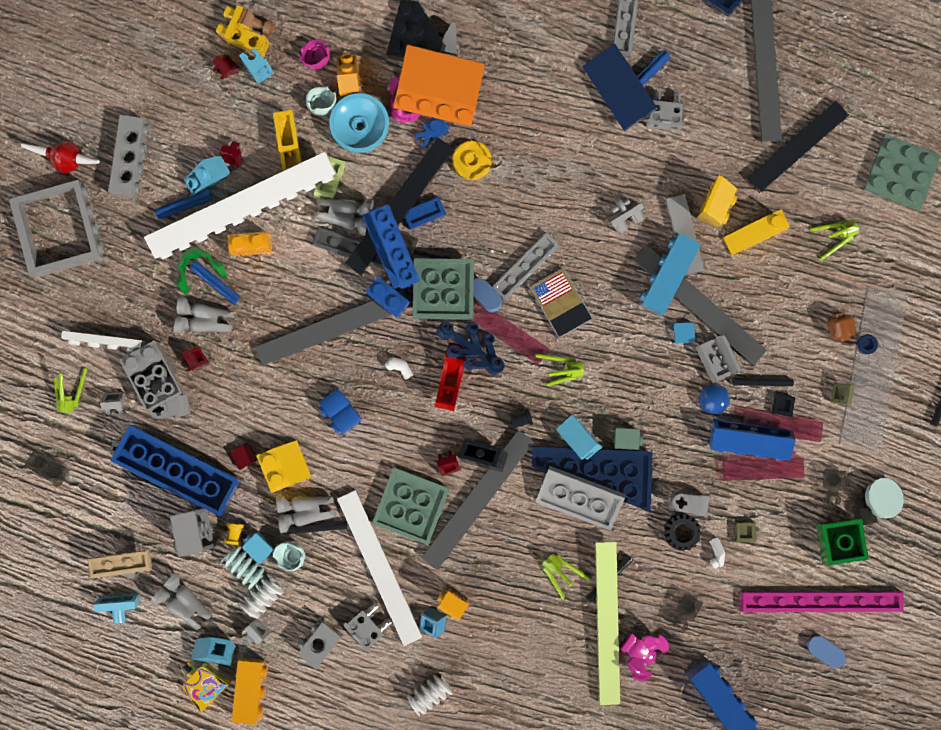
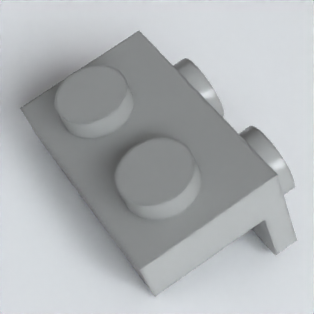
(718, 358)

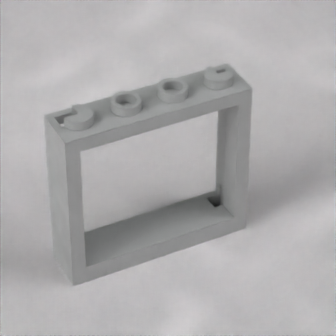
(26, 237)

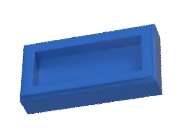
(425, 213)

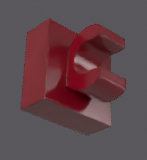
(226, 65)
(232, 154)
(195, 358)
(448, 464)

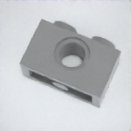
(313, 655)

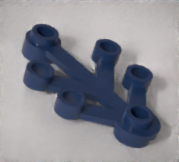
(490, 362)

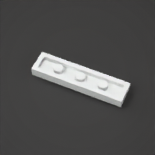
(112, 343)

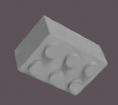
(191, 532)

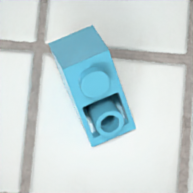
(206, 174)
(214, 651)

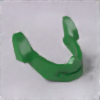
(193, 254)

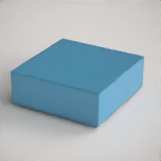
(684, 333)

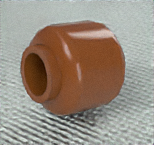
(841, 326)

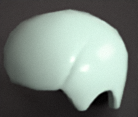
(321, 100)
(289, 555)

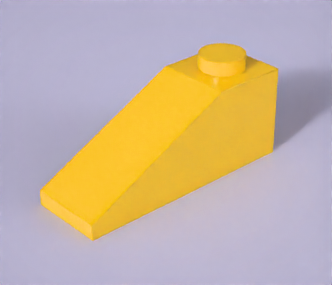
(756, 232)

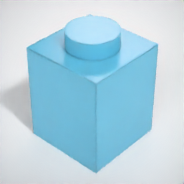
(258, 547)

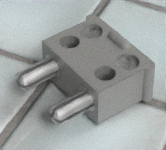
(665, 116)
(362, 630)

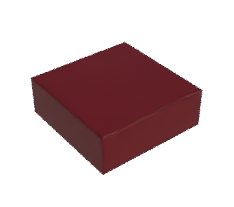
(243, 456)

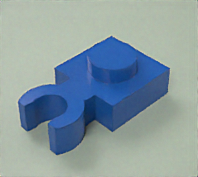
(434, 129)

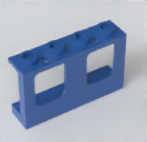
(390, 247)

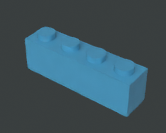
(670, 274)

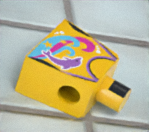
(203, 684)

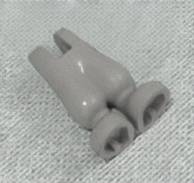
(343, 211)
(204, 317)
(305, 510)
(184, 603)

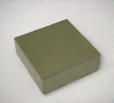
(842, 394)
(745, 531)

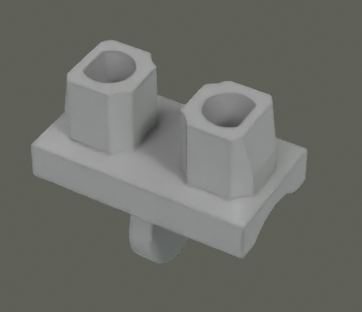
(618, 219)

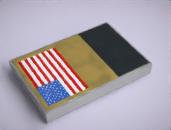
(561, 303)

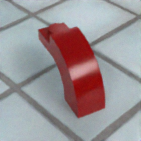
(450, 381)

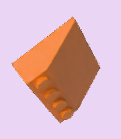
(439, 85)

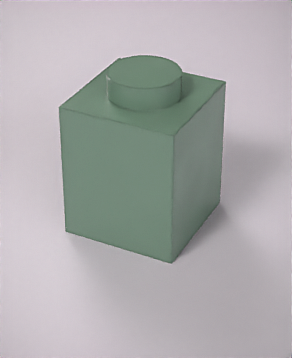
(627, 438)

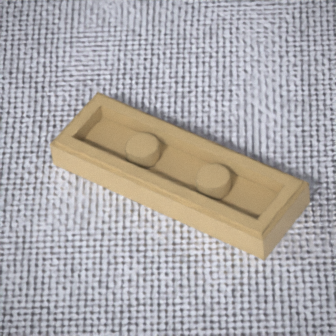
(119, 563)

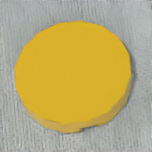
(472, 160)

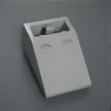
(151, 375)

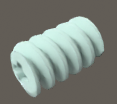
(244, 567)

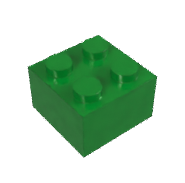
(842, 541)

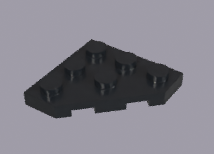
(413, 28)

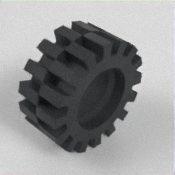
(693, 538)

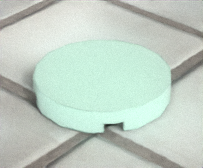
(884, 498)

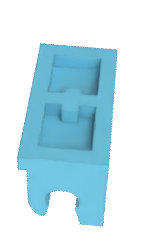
(258, 68)
(579, 437)

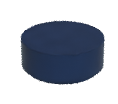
(866, 344)

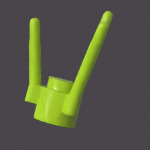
(845, 230)
(572, 369)
(65, 403)
(553, 565)

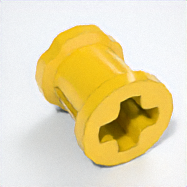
(234, 533)

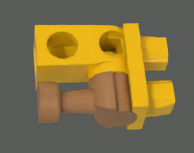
(240, 30)

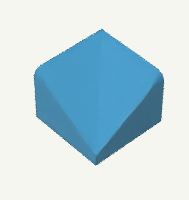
(432, 622)

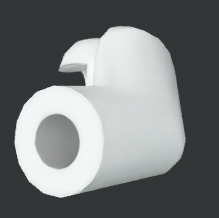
(399, 364)
(719, 551)

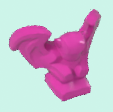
(642, 653)

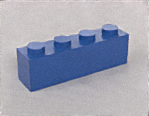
(752, 440)

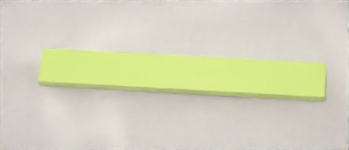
(607, 622)

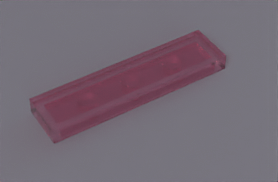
(510, 335)
(802, 428)
(763, 469)

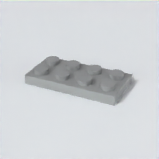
(580, 498)

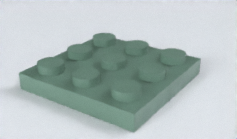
(902, 172)
(443, 289)
(410, 506)

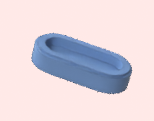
(486, 295)
(826, 651)

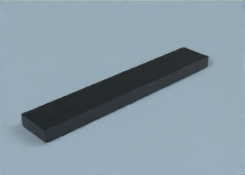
(797, 146)

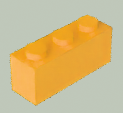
(249, 691)

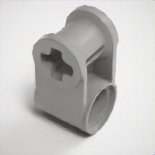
(173, 408)
(692, 504)

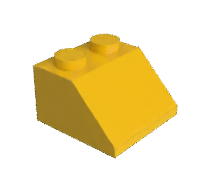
(717, 202)
(284, 466)

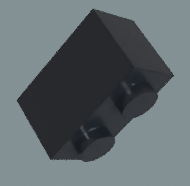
(483, 455)

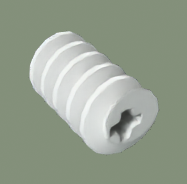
(261, 597)
(430, 694)

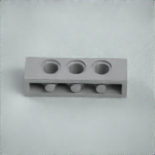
(126, 128)

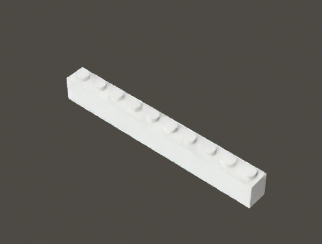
(241, 204)

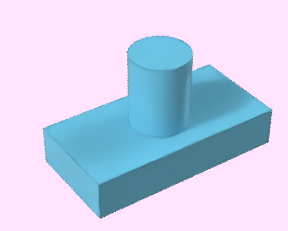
(117, 605)

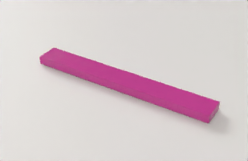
(821, 601)

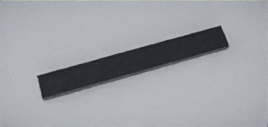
(404, 200)

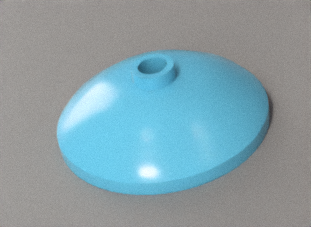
(357, 110)

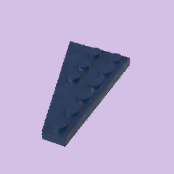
(615, 469)

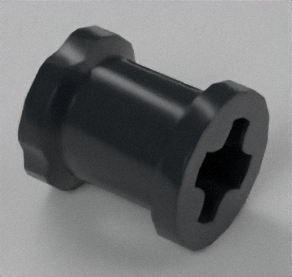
(521, 419)

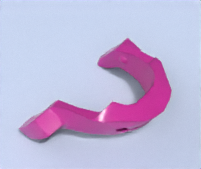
(398, 114)

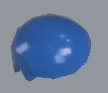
(714, 399)

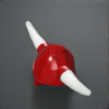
(63, 156)

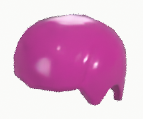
(315, 54)

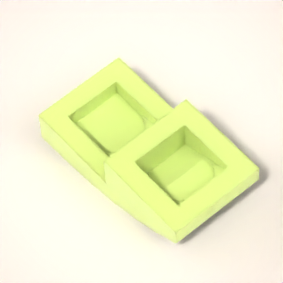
(329, 189)

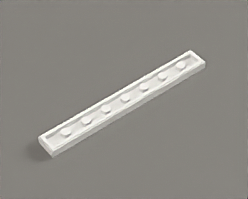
(379, 568)

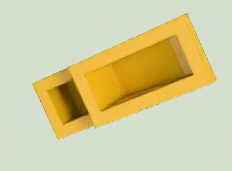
(287, 139)

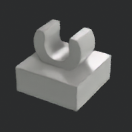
(113, 401)
(256, 632)

